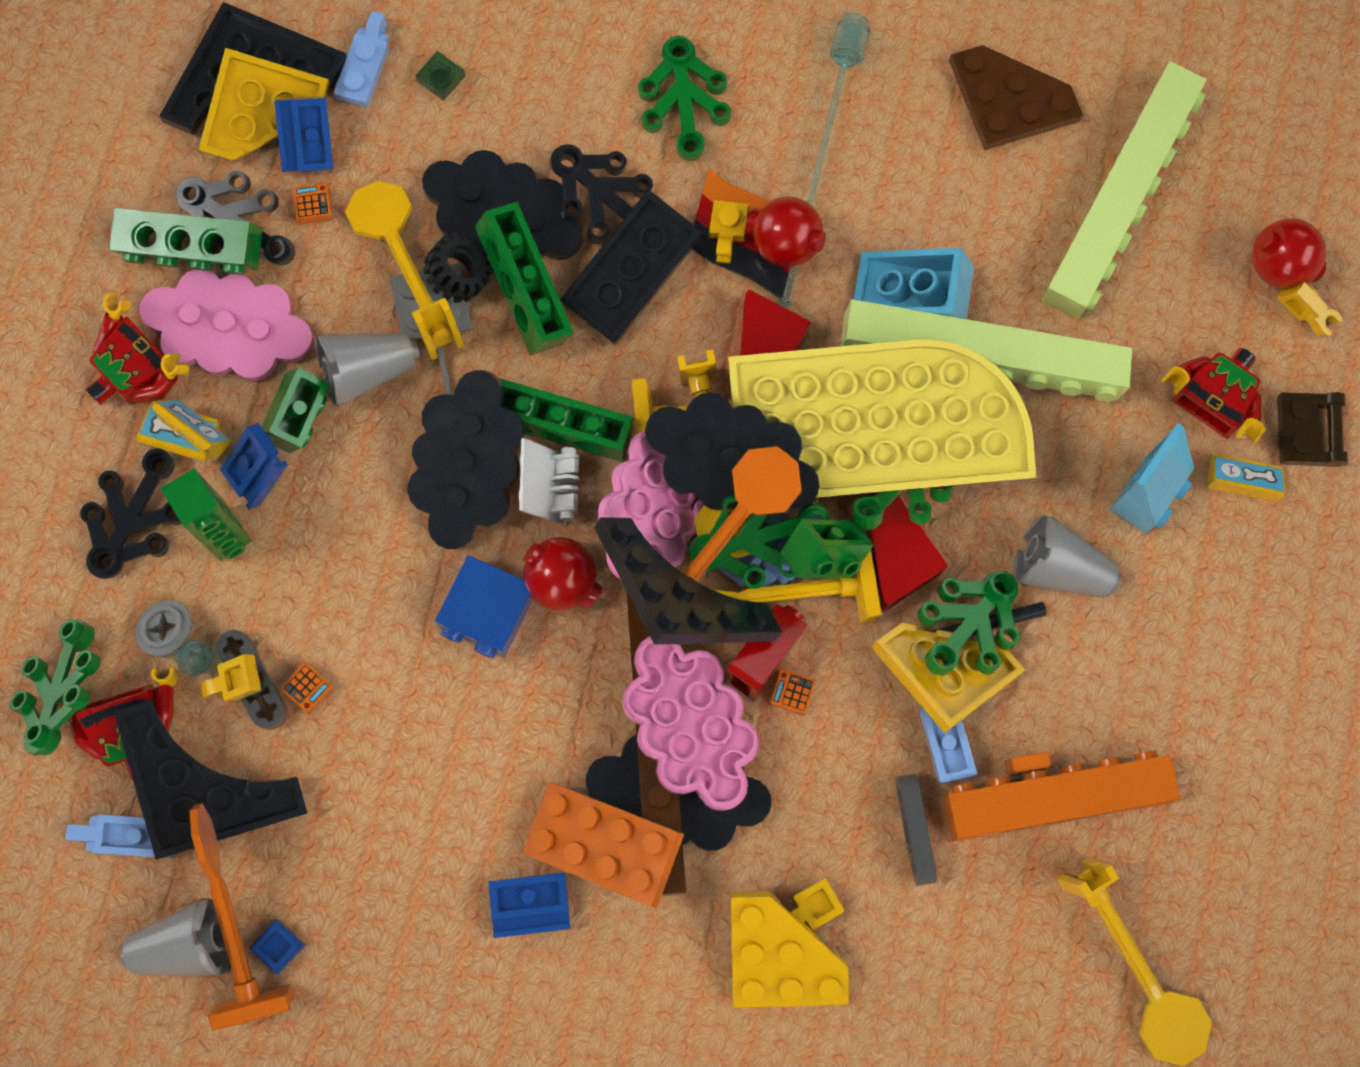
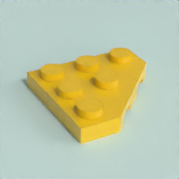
(243, 103)
(950, 696)
(780, 958)

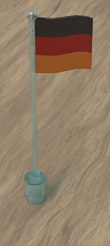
(847, 51)

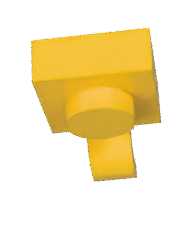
(727, 226)
(1307, 305)
(235, 680)
(817, 905)

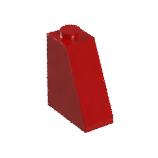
(770, 327)
(902, 556)
(760, 660)

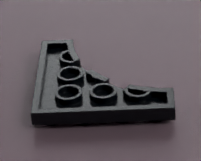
(252, 36)
(674, 604)
(173, 782)

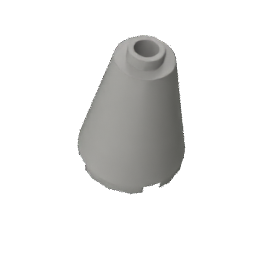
(363, 361)
(1064, 561)
(179, 944)

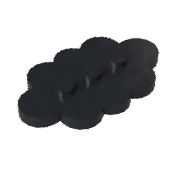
(486, 184)
(710, 441)
(466, 459)
(618, 784)

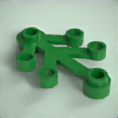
(684, 92)
(869, 510)
(753, 539)
(975, 618)
(43, 730)

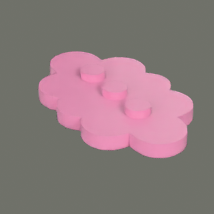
(227, 325)
(656, 508)
(691, 723)

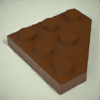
(1011, 98)

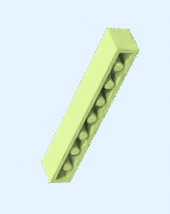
(1124, 191)
(1021, 354)

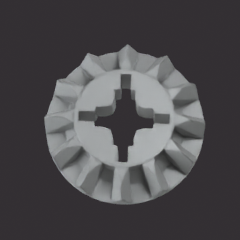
(155, 619)

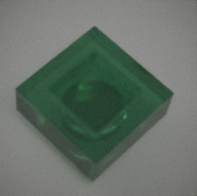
(440, 75)

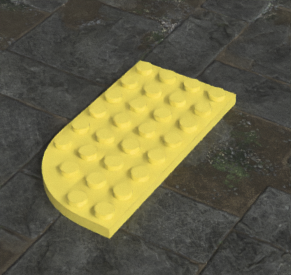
(892, 414)

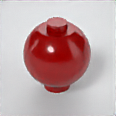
(786, 231)
(1289, 253)
(561, 574)

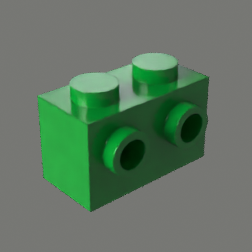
(294, 409)
(826, 548)

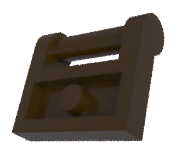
(1300, 429)

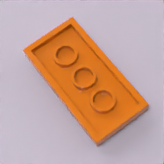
(603, 844)

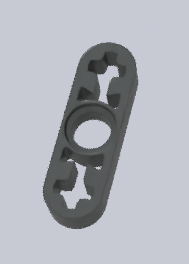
(274, 699)
(915, 829)

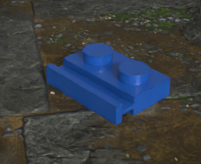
(303, 134)
(253, 466)
(529, 905)

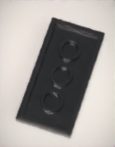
(632, 266)

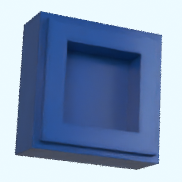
(277, 946)

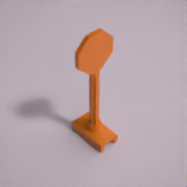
(764, 484)
(249, 1001)

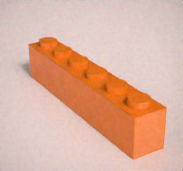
(1060, 797)

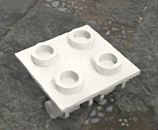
(545, 482)

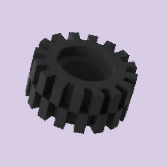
(449, 281)

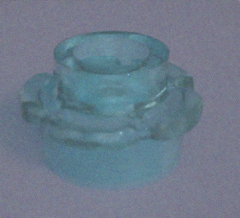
(199, 663)

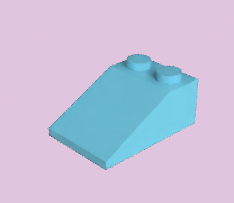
(917, 280)
(1157, 482)

